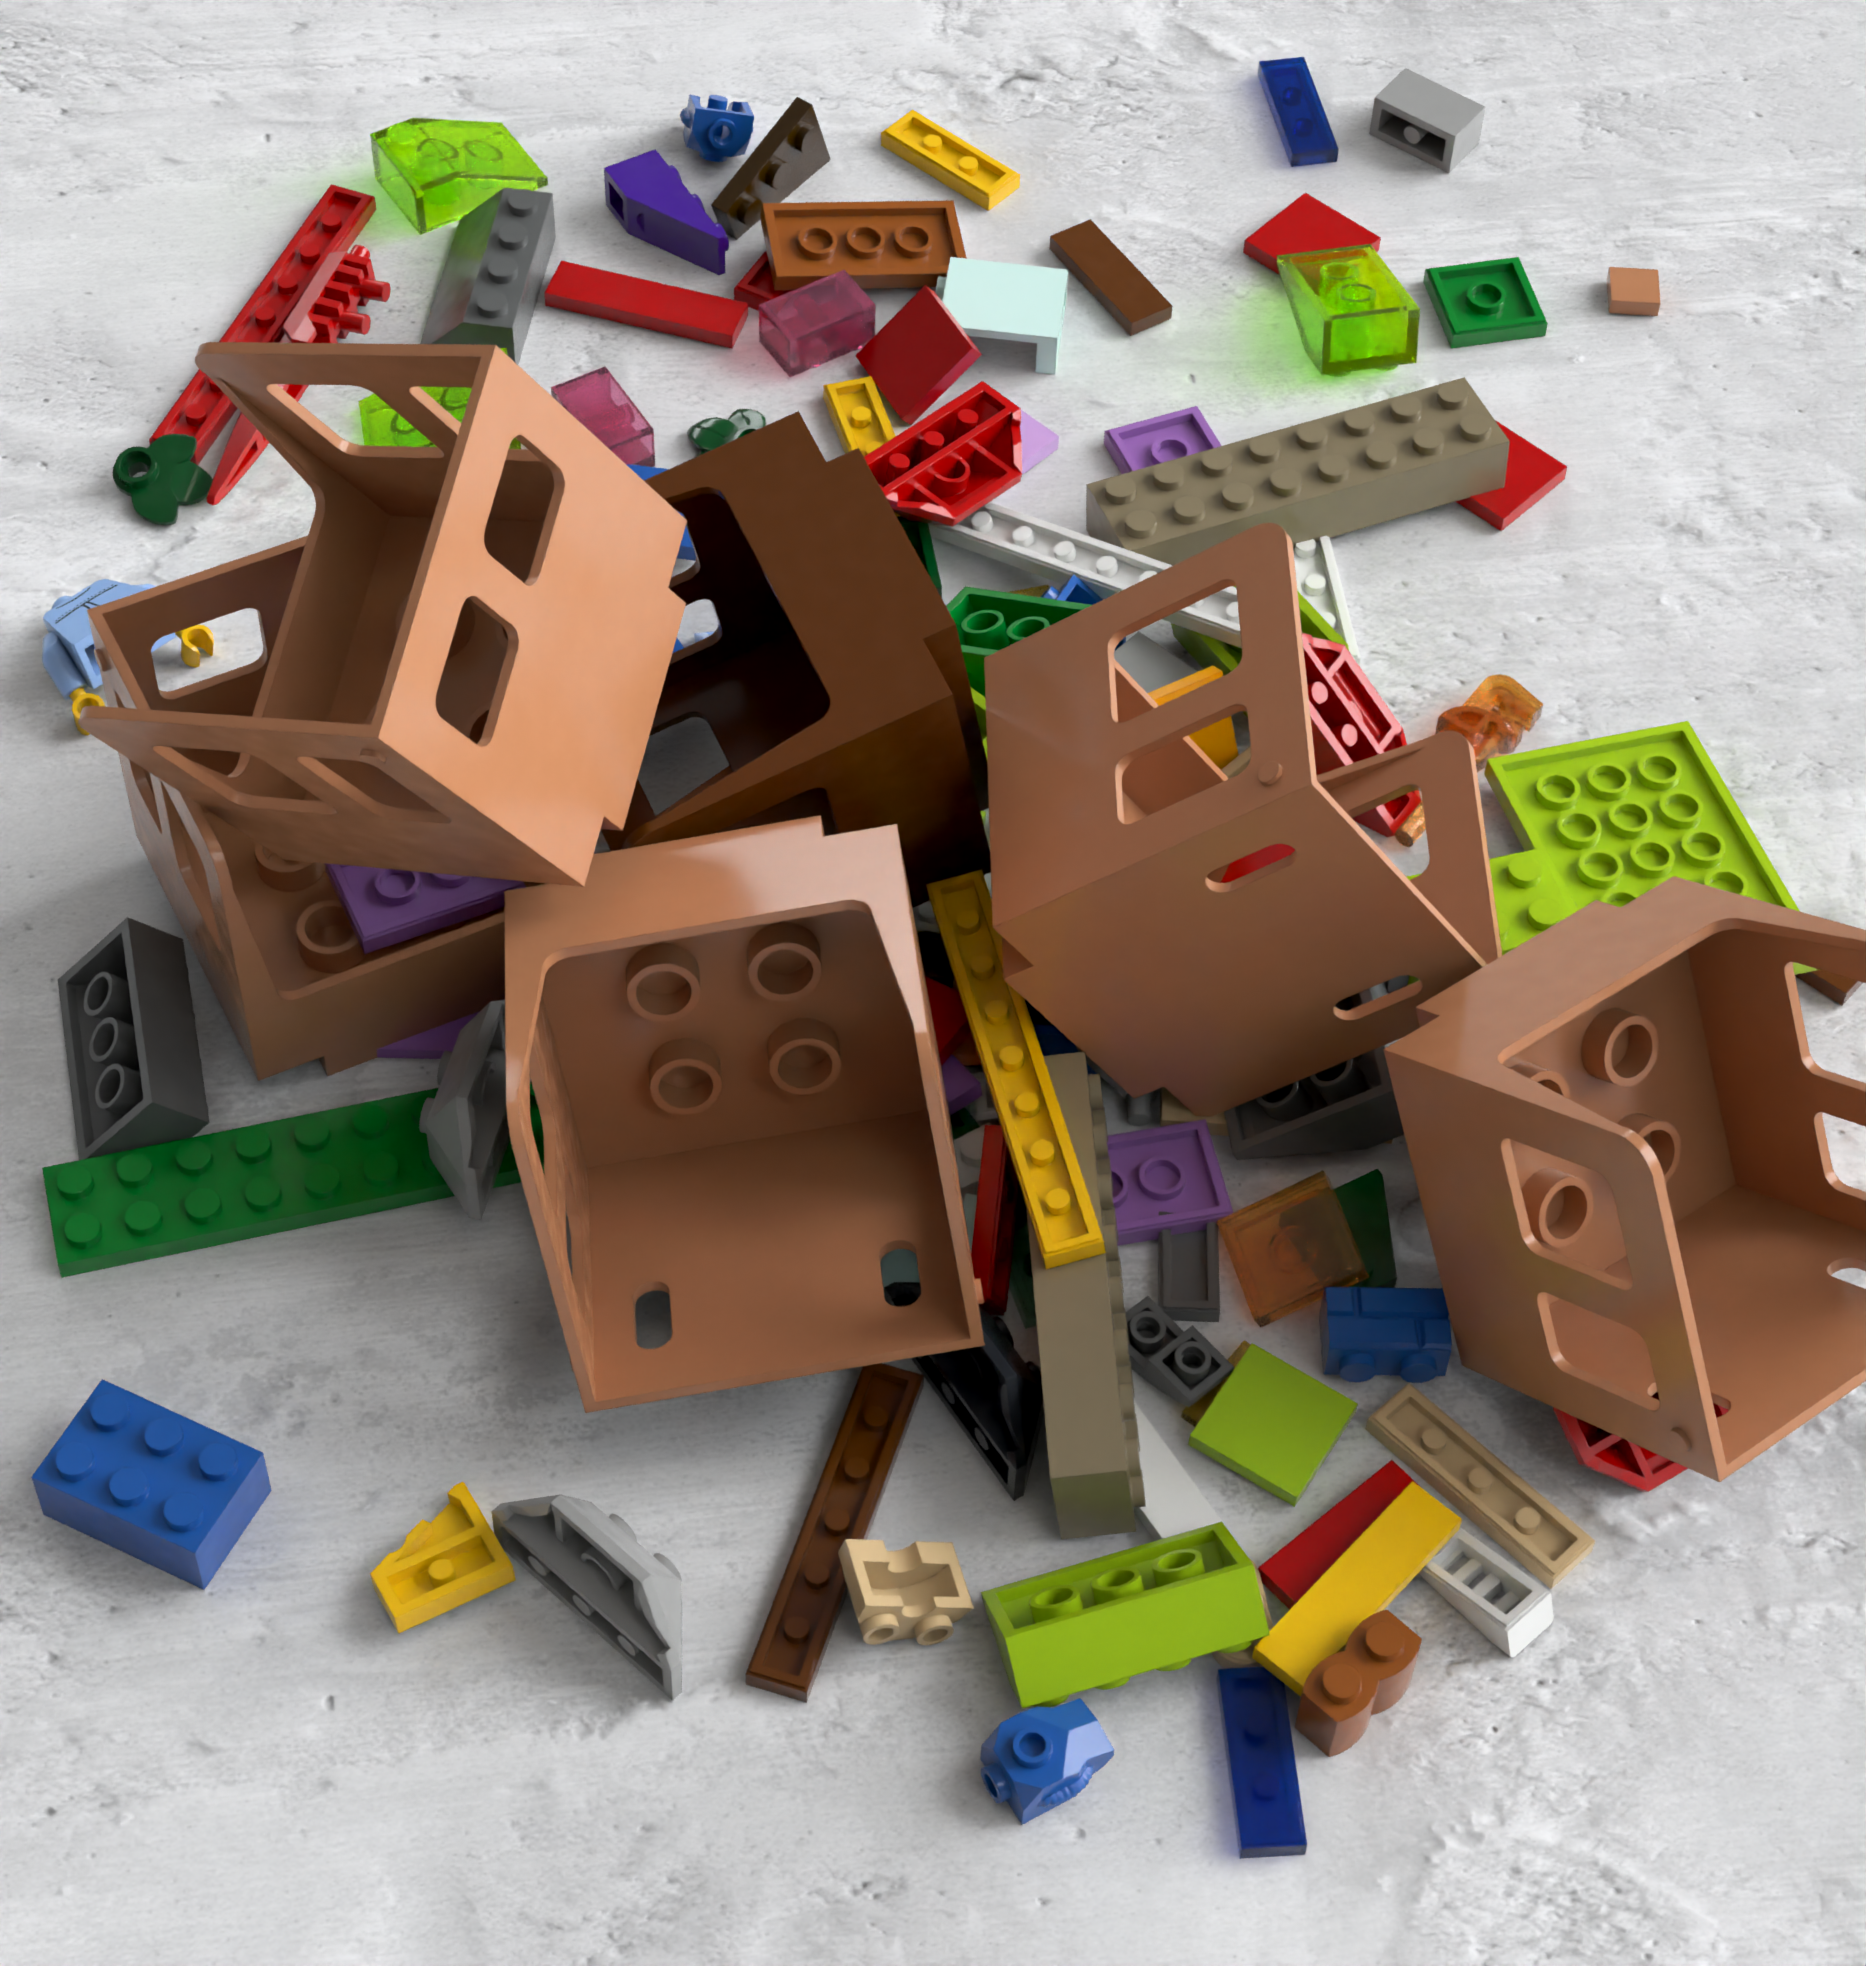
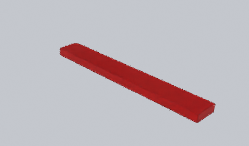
(329, 228)

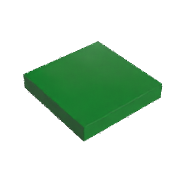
(1485, 302)

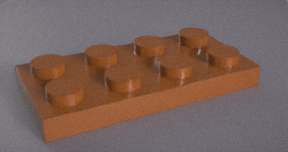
(872, 241)

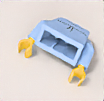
(70, 644)

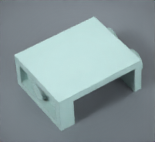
(1008, 303)

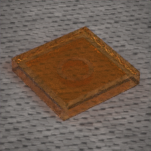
(1291, 1248)

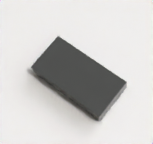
(1189, 1274)

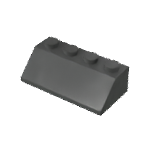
(494, 272)
(132, 1043)

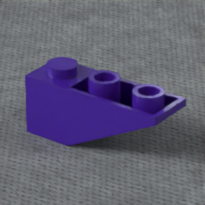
(661, 211)

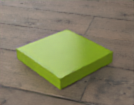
(1273, 1424)

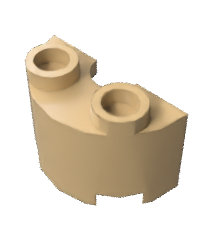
(905, 1590)

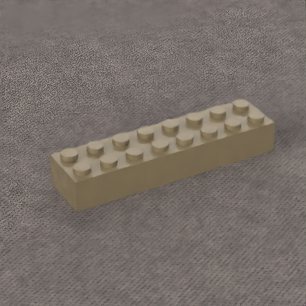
(1309, 476)
(1086, 1340)

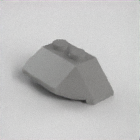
(469, 1115)
(602, 1577)

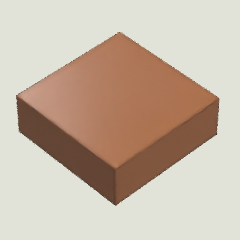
(1633, 291)

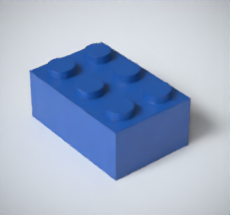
(152, 1483)

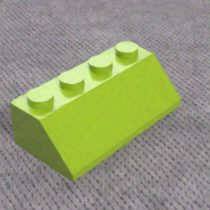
(1126, 1615)

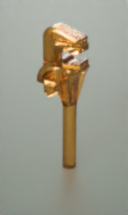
(1487, 729)

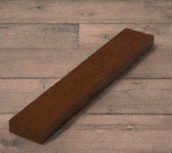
(841, 1509)

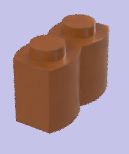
(1357, 1683)

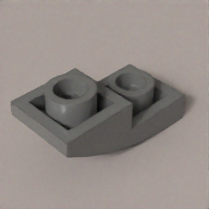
(1173, 1359)

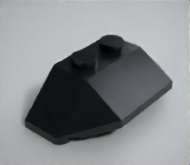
(987, 1393)

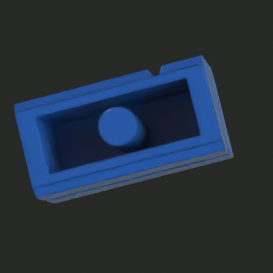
(1384, 1333)

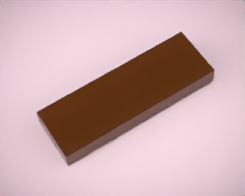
(1110, 277)

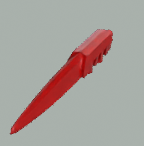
(320, 316)

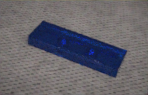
(1297, 111)
(1261, 1763)

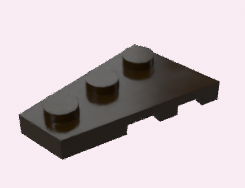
(774, 170)

